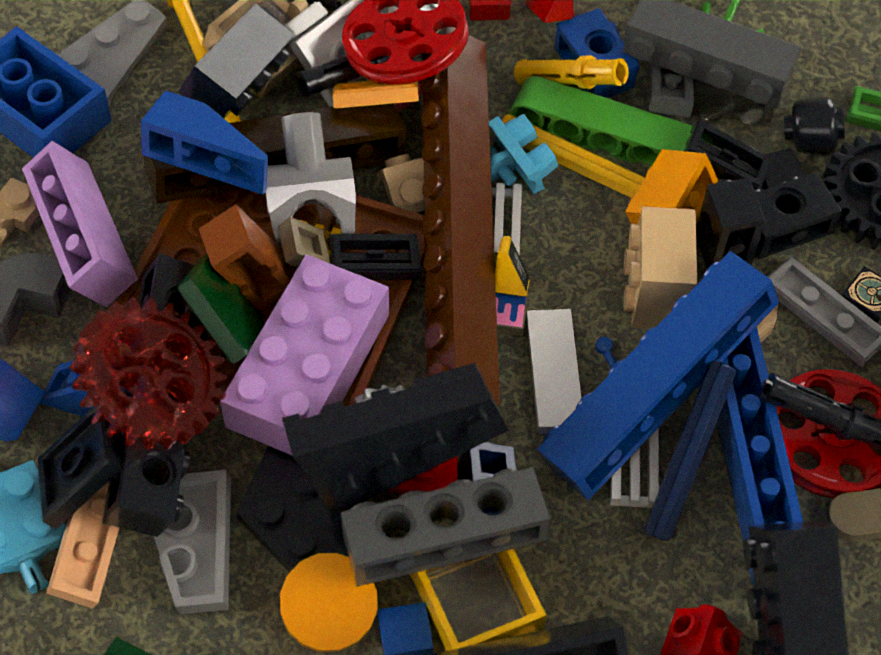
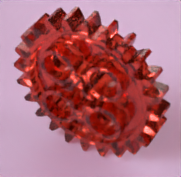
(148, 373)

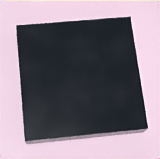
(76, 468)

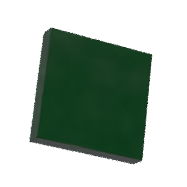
(222, 309)

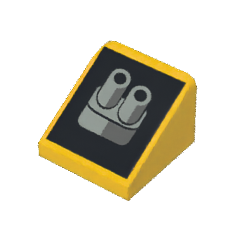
(510, 272)

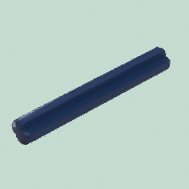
(689, 451)

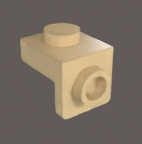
(404, 182)

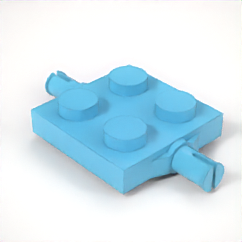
(22, 530)

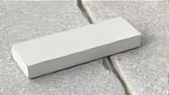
(553, 366)

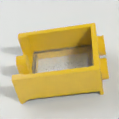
(480, 600)

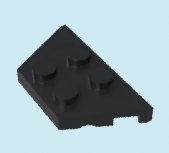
(288, 512)

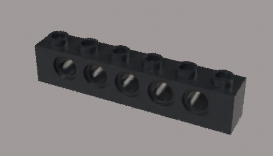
(130, 498)

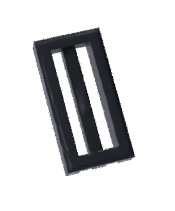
(725, 162)
(377, 263)

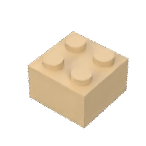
(659, 263)

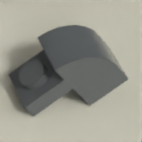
(30, 284)

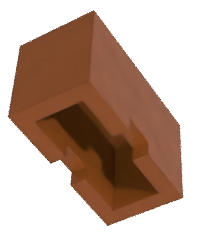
(246, 256)

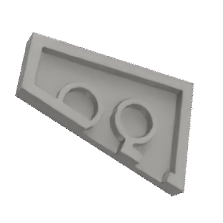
(117, 45)

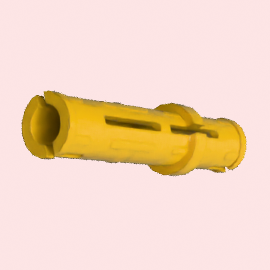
(584, 72)

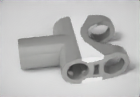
(309, 176)

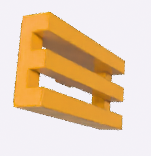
(373, 93)

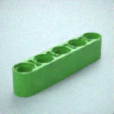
(599, 121)

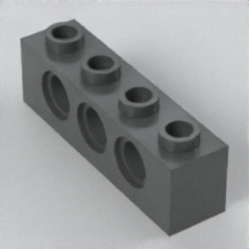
(429, 546)

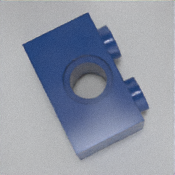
(597, 37)

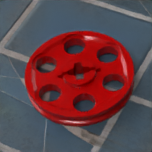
(403, 37)
(826, 448)

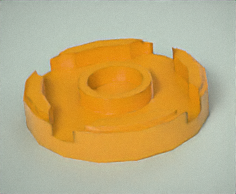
(324, 604)

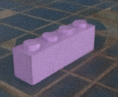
(79, 224)

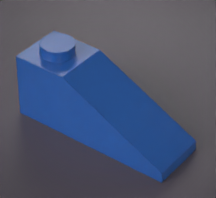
(203, 142)

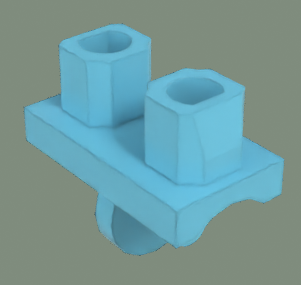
(530, 166)

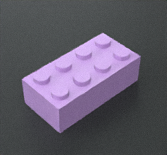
(305, 351)

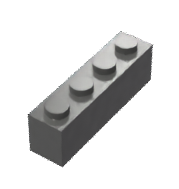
(711, 50)

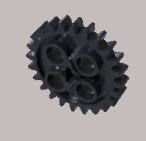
(855, 185)

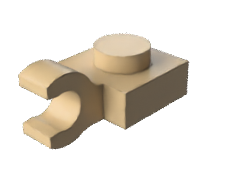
(16, 208)

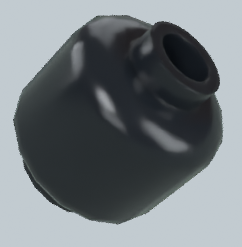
(815, 125)

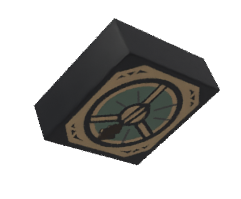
(865, 293)

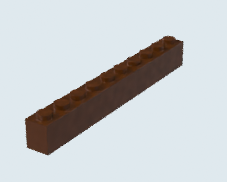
(459, 218)

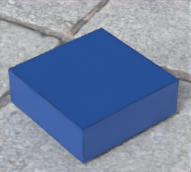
(405, 630)

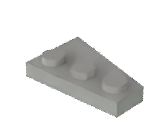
(198, 545)

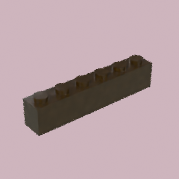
(361, 132)

